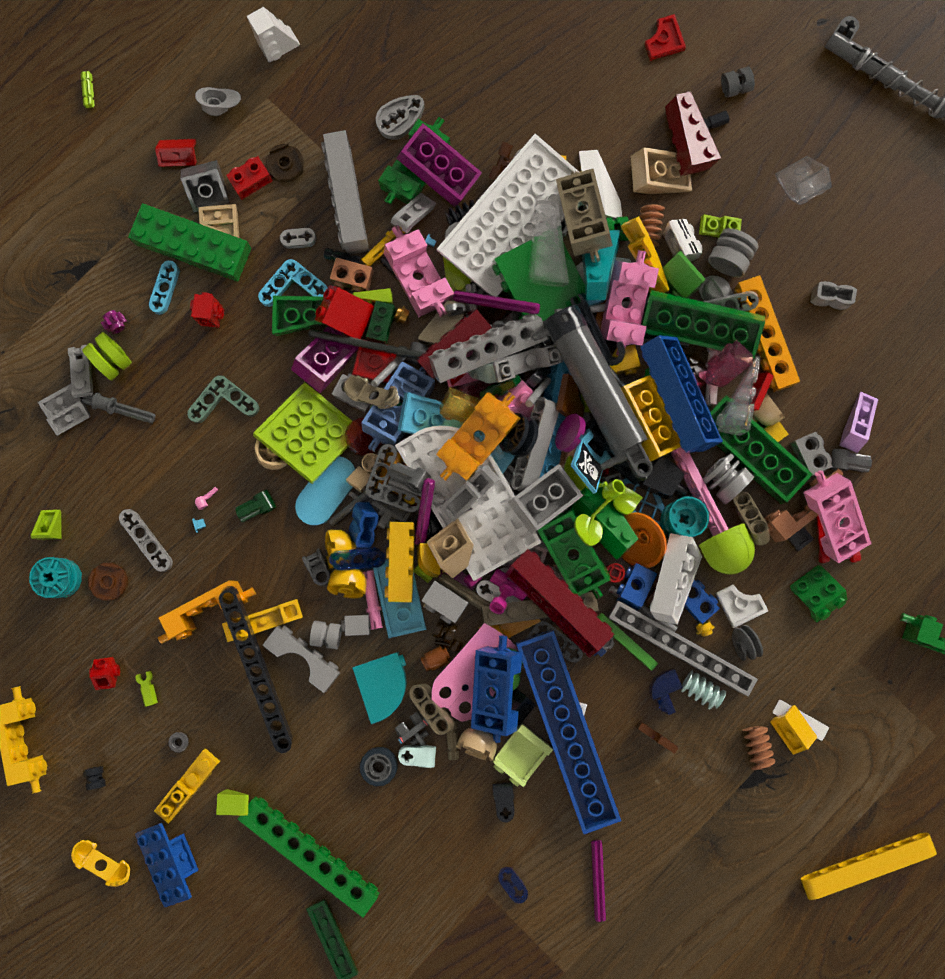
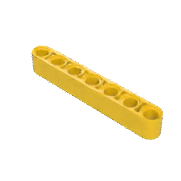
(868, 866)

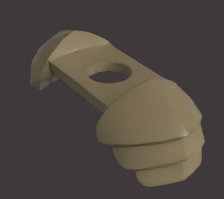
(359, 390)

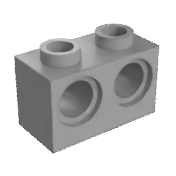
(340, 395)
(807, 456)

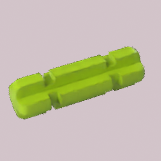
(87, 89)

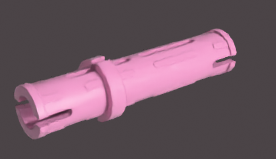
(372, 601)

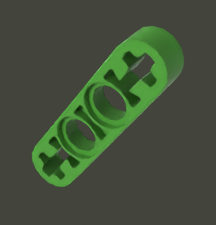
(629, 644)

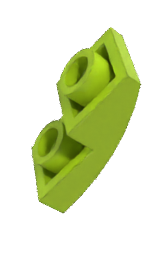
(713, 225)

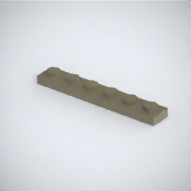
(527, 611)

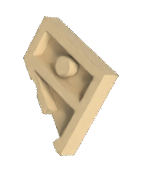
(221, 218)

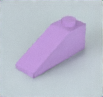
(859, 423)

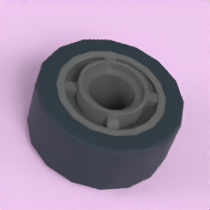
(375, 777)

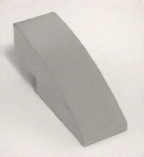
(469, 492)

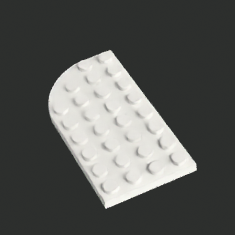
(490, 521)

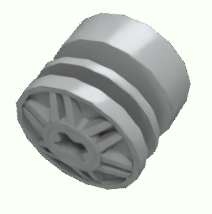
(733, 252)
(727, 478)

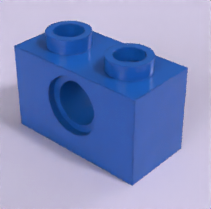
(643, 578)

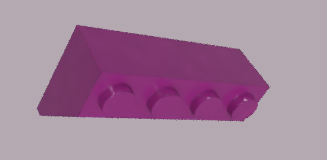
(438, 165)

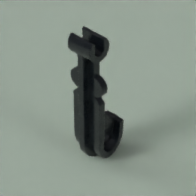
(595, 330)

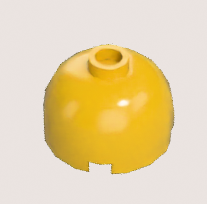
(335, 541)
(350, 582)

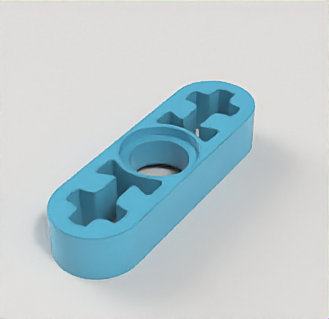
(168, 294)

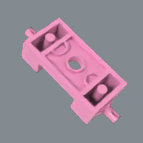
(409, 256)
(628, 281)
(832, 501)

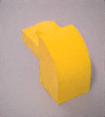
(427, 561)

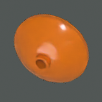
(647, 550)

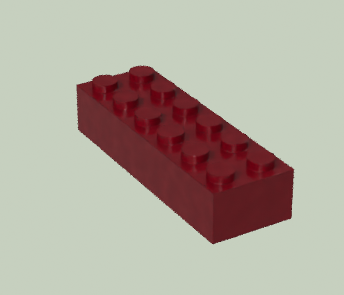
(559, 603)

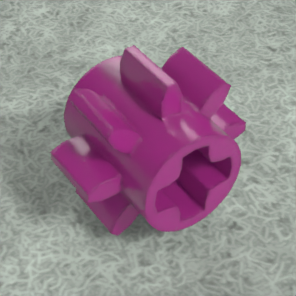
(113, 322)

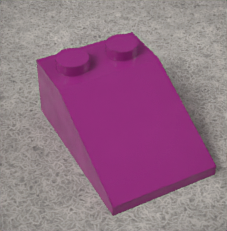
(323, 361)

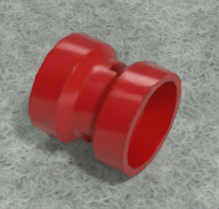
(616, 575)

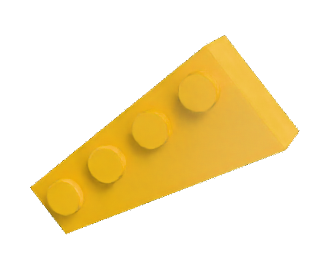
(401, 562)

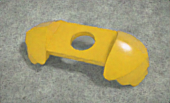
(86, 856)

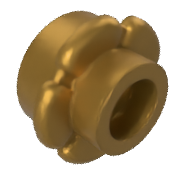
(401, 314)

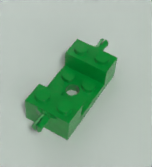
(399, 180)
(581, 573)
(924, 632)

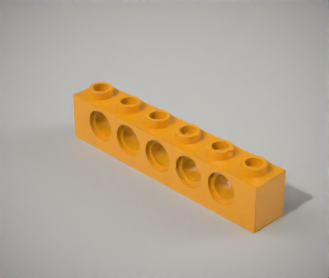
(775, 341)

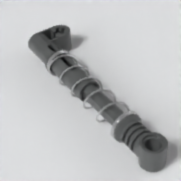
(874, 66)

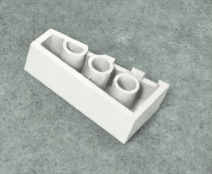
(675, 578)

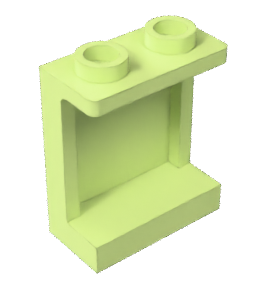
(521, 755)

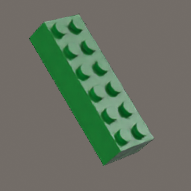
(190, 242)
(702, 322)
(765, 458)

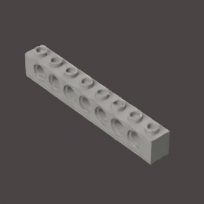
(682, 648)

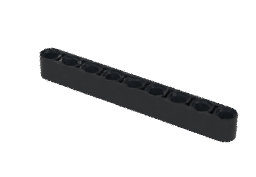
(256, 679)

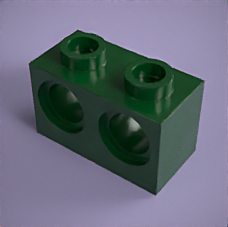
(381, 322)

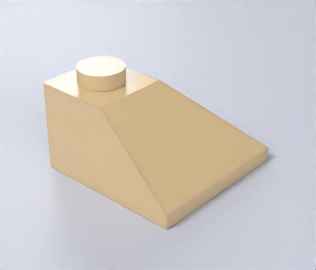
(452, 548)

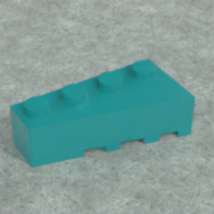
(598, 274)

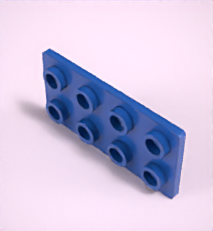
(168, 863)

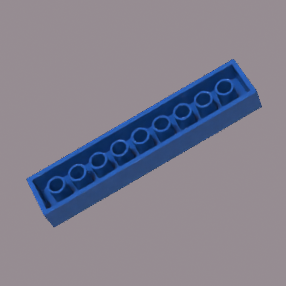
(568, 731)

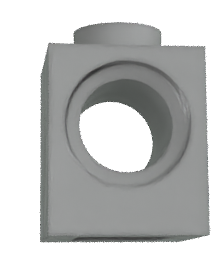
(356, 625)

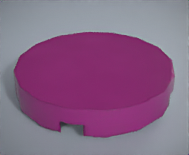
(569, 433)

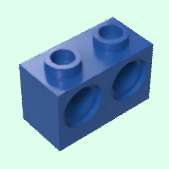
(693, 604)

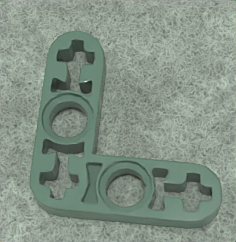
(223, 393)

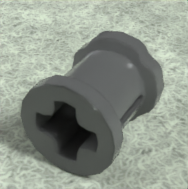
(104, 403)

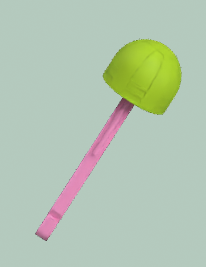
(728, 549)

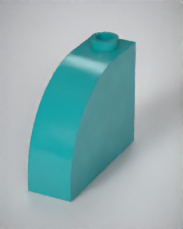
(382, 685)

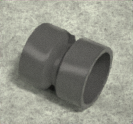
(738, 81)

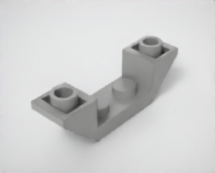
(527, 360)

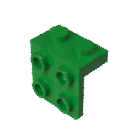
(819, 593)

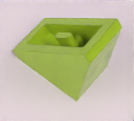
(47, 525)
(232, 803)

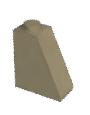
(439, 326)

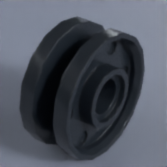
(521, 437)

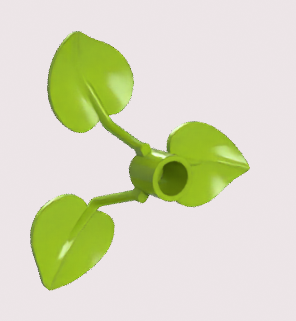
(623, 499)

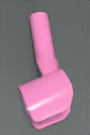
(201, 501)

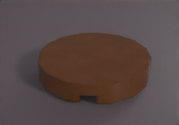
(108, 581)

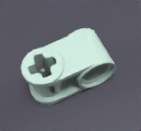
(484, 373)
(421, 755)

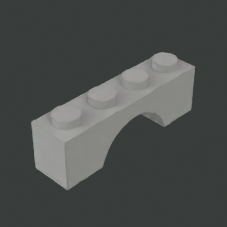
(321, 673)

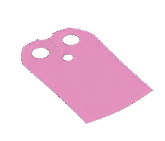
(461, 672)

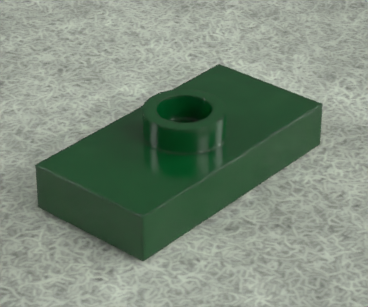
(501, 388)

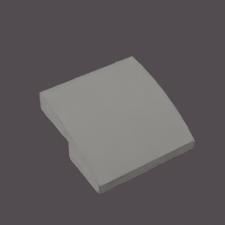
(63, 410)

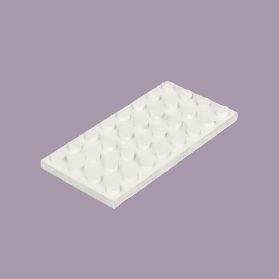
(505, 213)

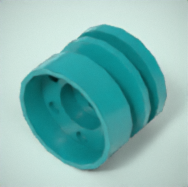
(693, 513)
(65, 574)

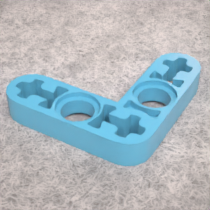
(294, 277)

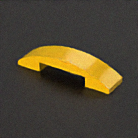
(269, 618)

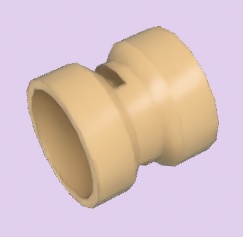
(368, 462)

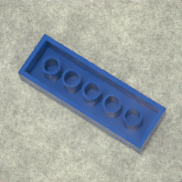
(680, 394)

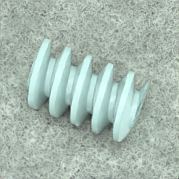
(703, 690)

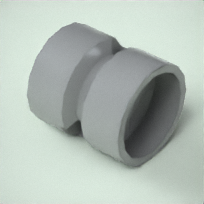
(325, 634)

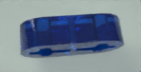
(516, 882)

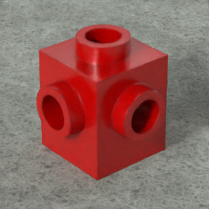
(104, 673)

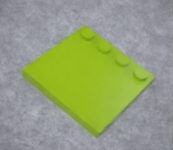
(305, 432)

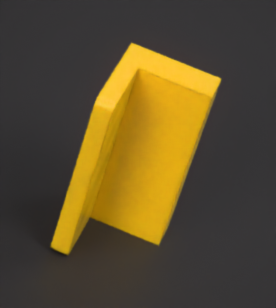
(794, 730)

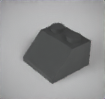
(204, 185)

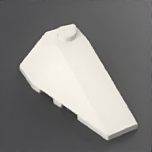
(609, 197)

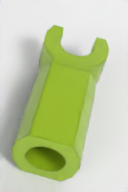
(147, 690)

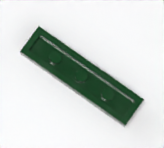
(332, 940)

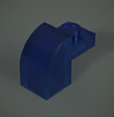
(663, 685)

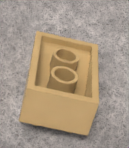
(658, 172)

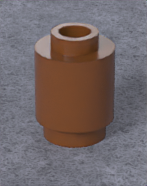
(435, 658)

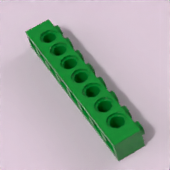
(312, 867)

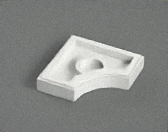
(740, 607)

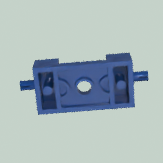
(495, 669)

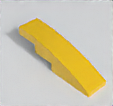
(640, 240)

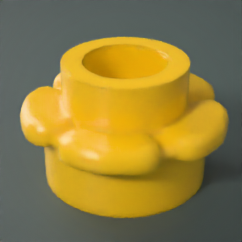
(704, 629)

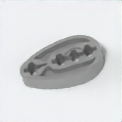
(391, 109)

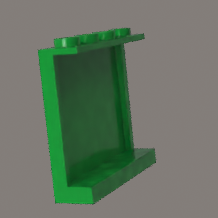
(513, 271)

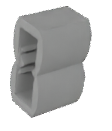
(835, 296)

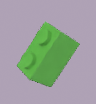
(682, 276)

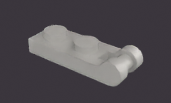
(413, 212)
(80, 373)

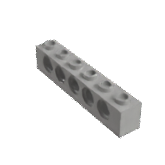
(481, 357)

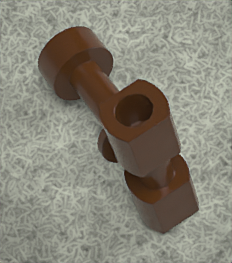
(503, 161)

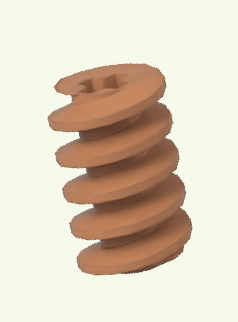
(649, 218)
(759, 747)

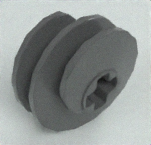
(746, 643)

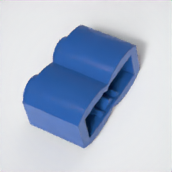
(363, 524)

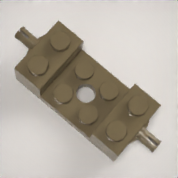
(586, 228)

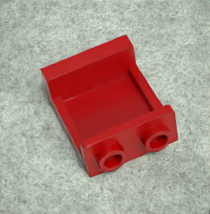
(344, 312)

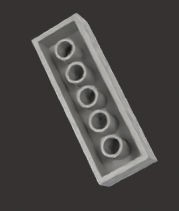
(344, 192)

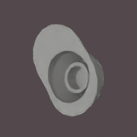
(217, 101)
(716, 287)

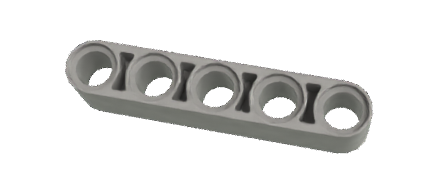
(530, 466)

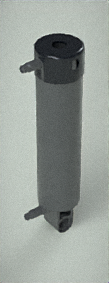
(598, 387)

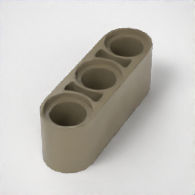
(757, 523)
(423, 705)

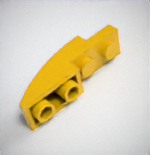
(187, 786)

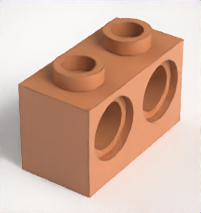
(353, 271)

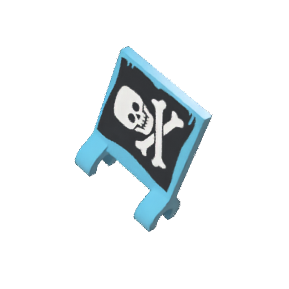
(587, 463)

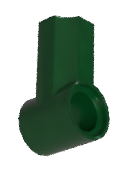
(260, 504)

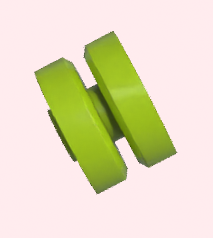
(107, 356)

